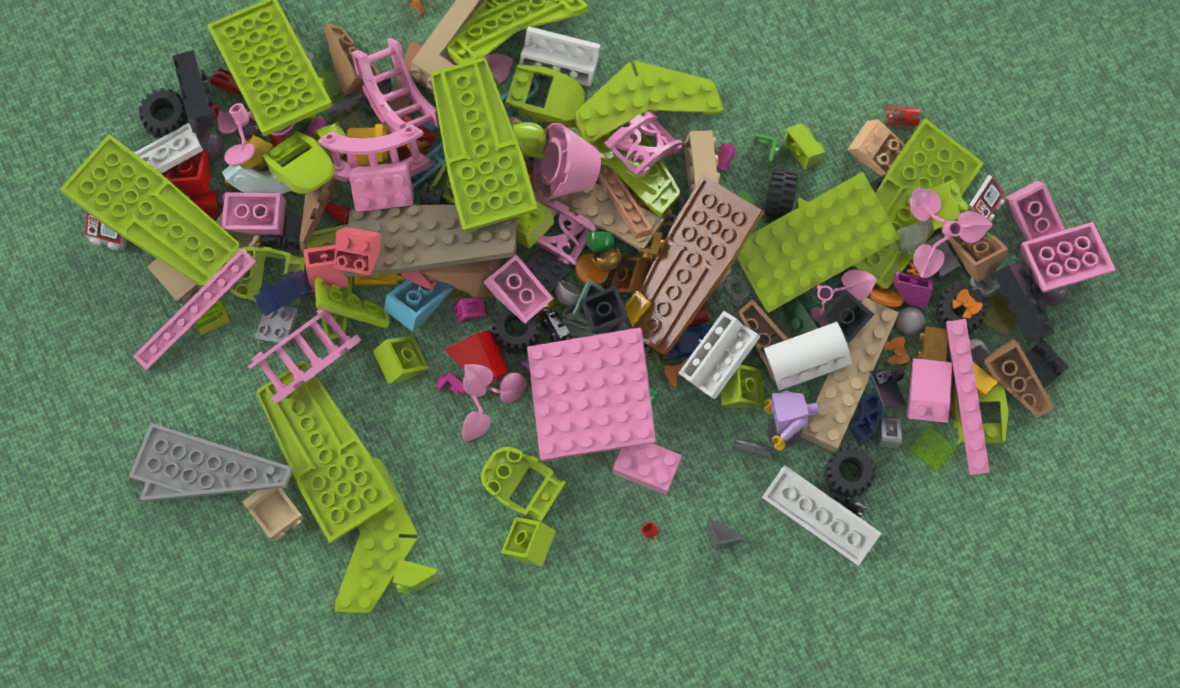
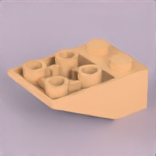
(876, 146)

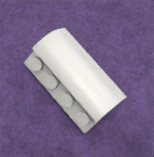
(561, 53)
(719, 355)
(808, 356)

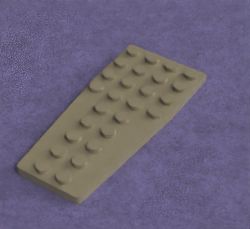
(431, 238)

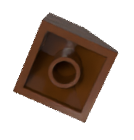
(628, 275)

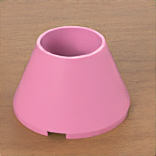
(568, 166)

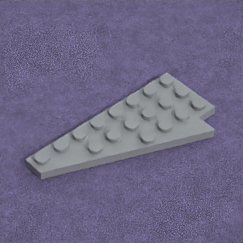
(188, 466)

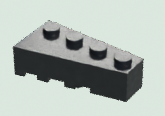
(194, 91)
(1024, 301)

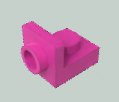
(469, 309)
(455, 385)

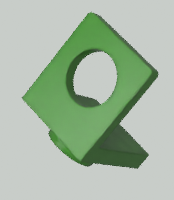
(771, 141)

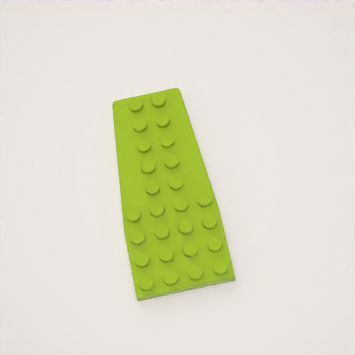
(480, 147)
(924, 163)
(149, 211)
(325, 456)

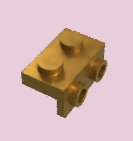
(657, 244)

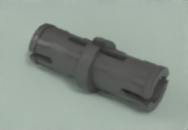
(345, 105)
(752, 448)

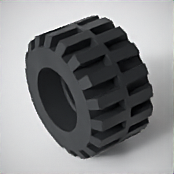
(158, 101)
(781, 193)
(945, 311)
(510, 342)
(854, 456)

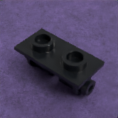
(551, 322)
(855, 507)

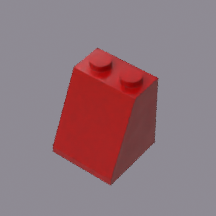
(480, 350)

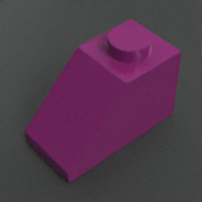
(913, 289)

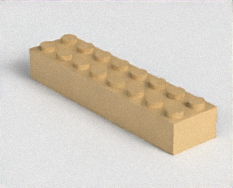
(700, 161)
(845, 386)

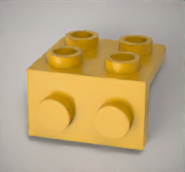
(364, 133)

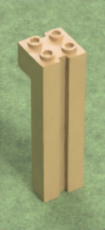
(432, 54)

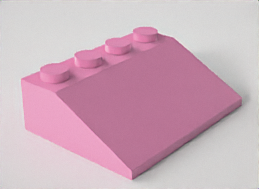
(1066, 257)

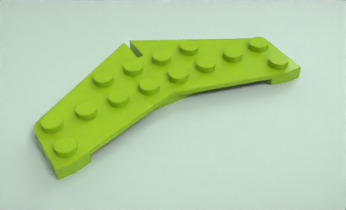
(500, 19)
(650, 90)
(655, 188)
(376, 555)

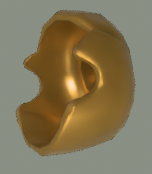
(607, 260)

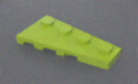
(349, 305)

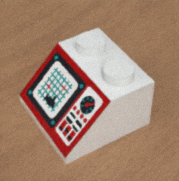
(987, 198)
(100, 234)

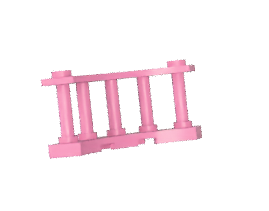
(379, 101)
(370, 146)
(317, 363)

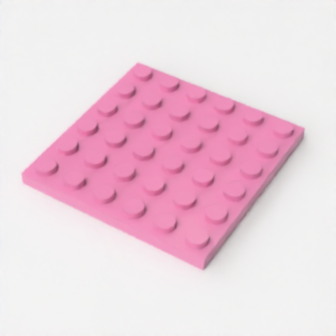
(591, 394)

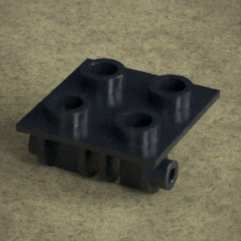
(291, 236)
(547, 269)
(1045, 363)
(887, 386)

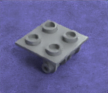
(277, 325)

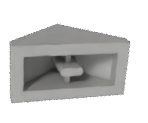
(890, 433)

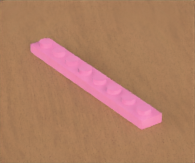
(194, 309)
(967, 397)

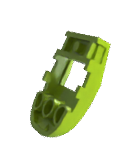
(562, 101)
(305, 172)
(249, 284)
(993, 432)
(506, 470)

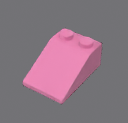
(1034, 211)
(254, 213)
(518, 289)
(929, 390)

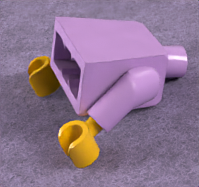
(789, 415)

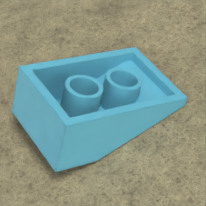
(414, 303)

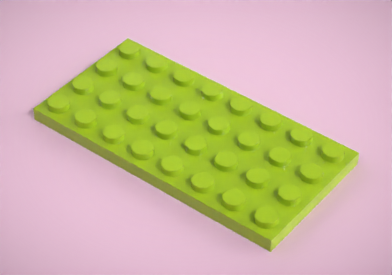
(269, 66)
(815, 242)

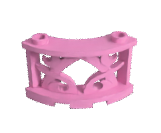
(647, 125)
(578, 224)

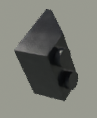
(606, 312)
(849, 315)

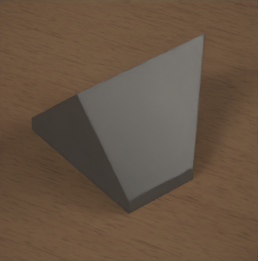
(721, 535)

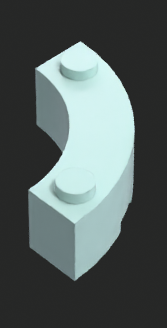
(254, 181)

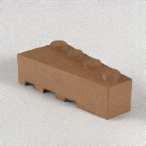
(756, 320)

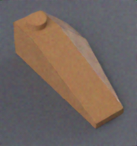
(341, 52)
(314, 209)
(978, 257)
(467, 276)
(1013, 371)

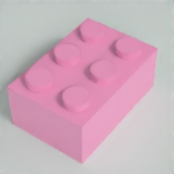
(381, 186)
(648, 466)

